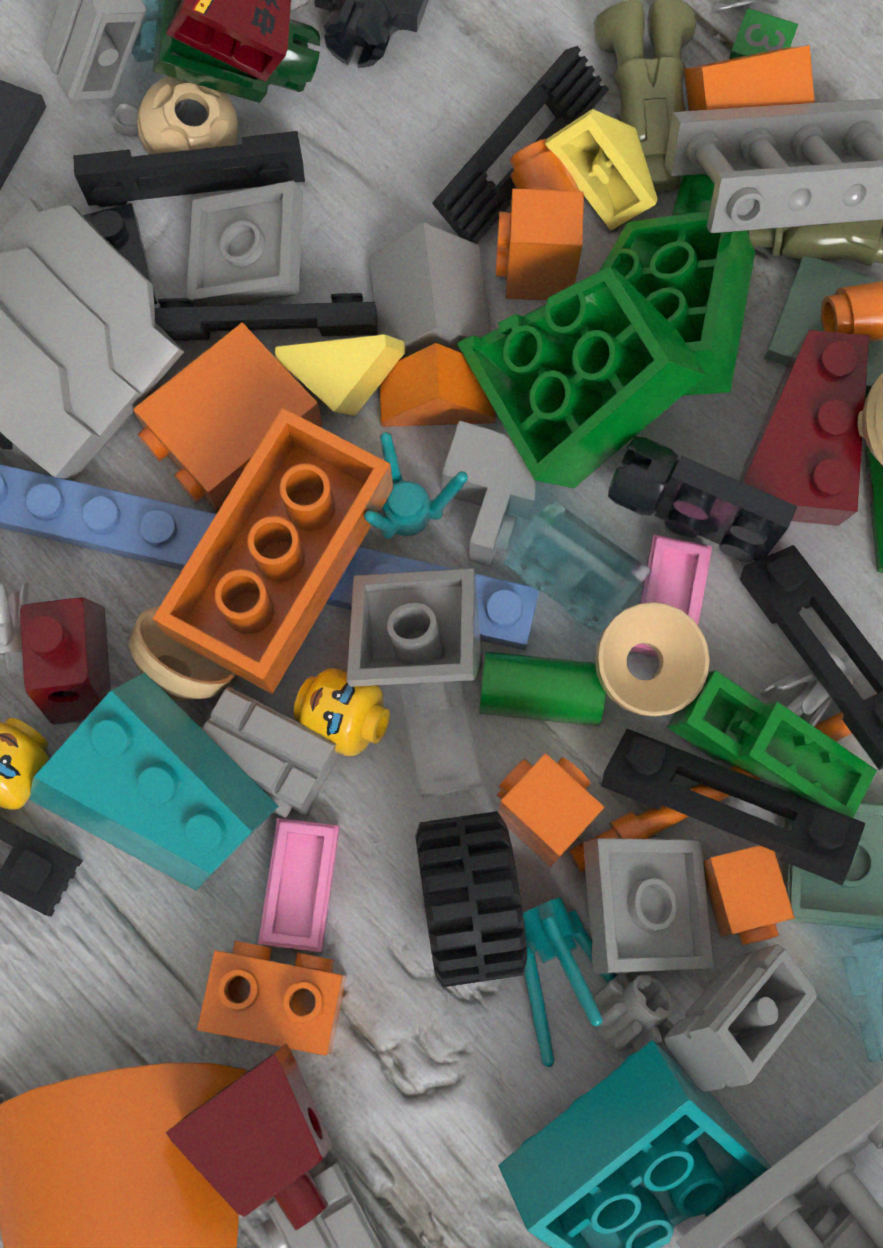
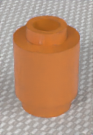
(540, 167)
(855, 310)

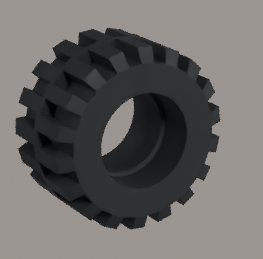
(471, 899)

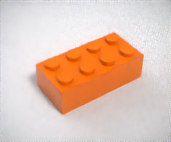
(275, 550)

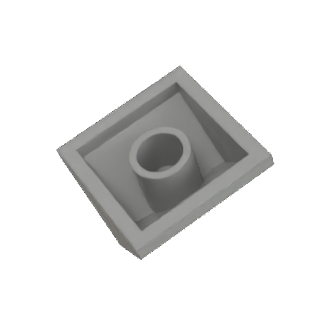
(429, 289)
(414, 628)

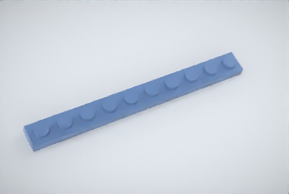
(170, 533)

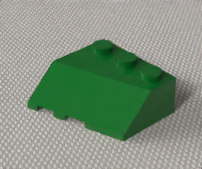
(694, 282)
(581, 375)

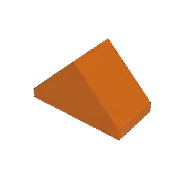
(433, 390)

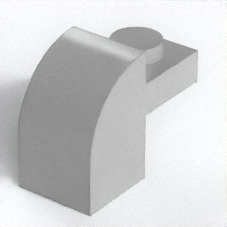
(495, 481)

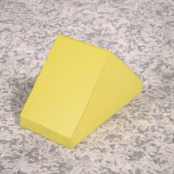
(606, 166)
(343, 370)

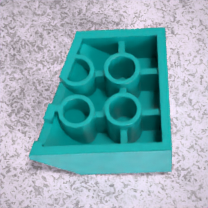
(153, 785)
(631, 1160)

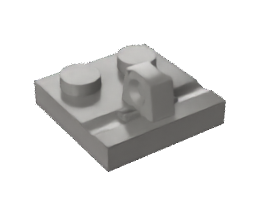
(245, 246)
(647, 905)

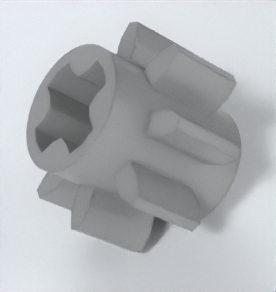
(634, 1011)

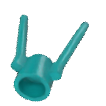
(408, 504)
(552, 934)

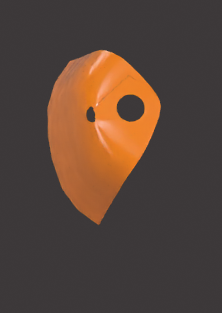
(97, 1170)

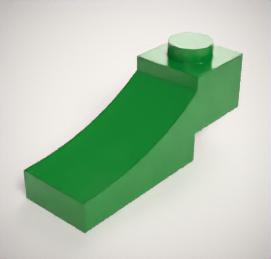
(773, 745)

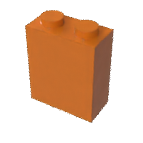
(219, 413)

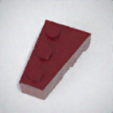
(811, 433)

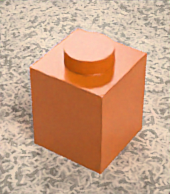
(747, 893)

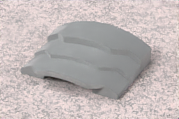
(72, 338)

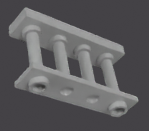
(784, 162)
(818, 1160)

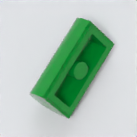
(541, 689)

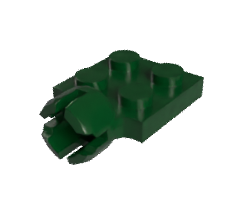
(194, 66)

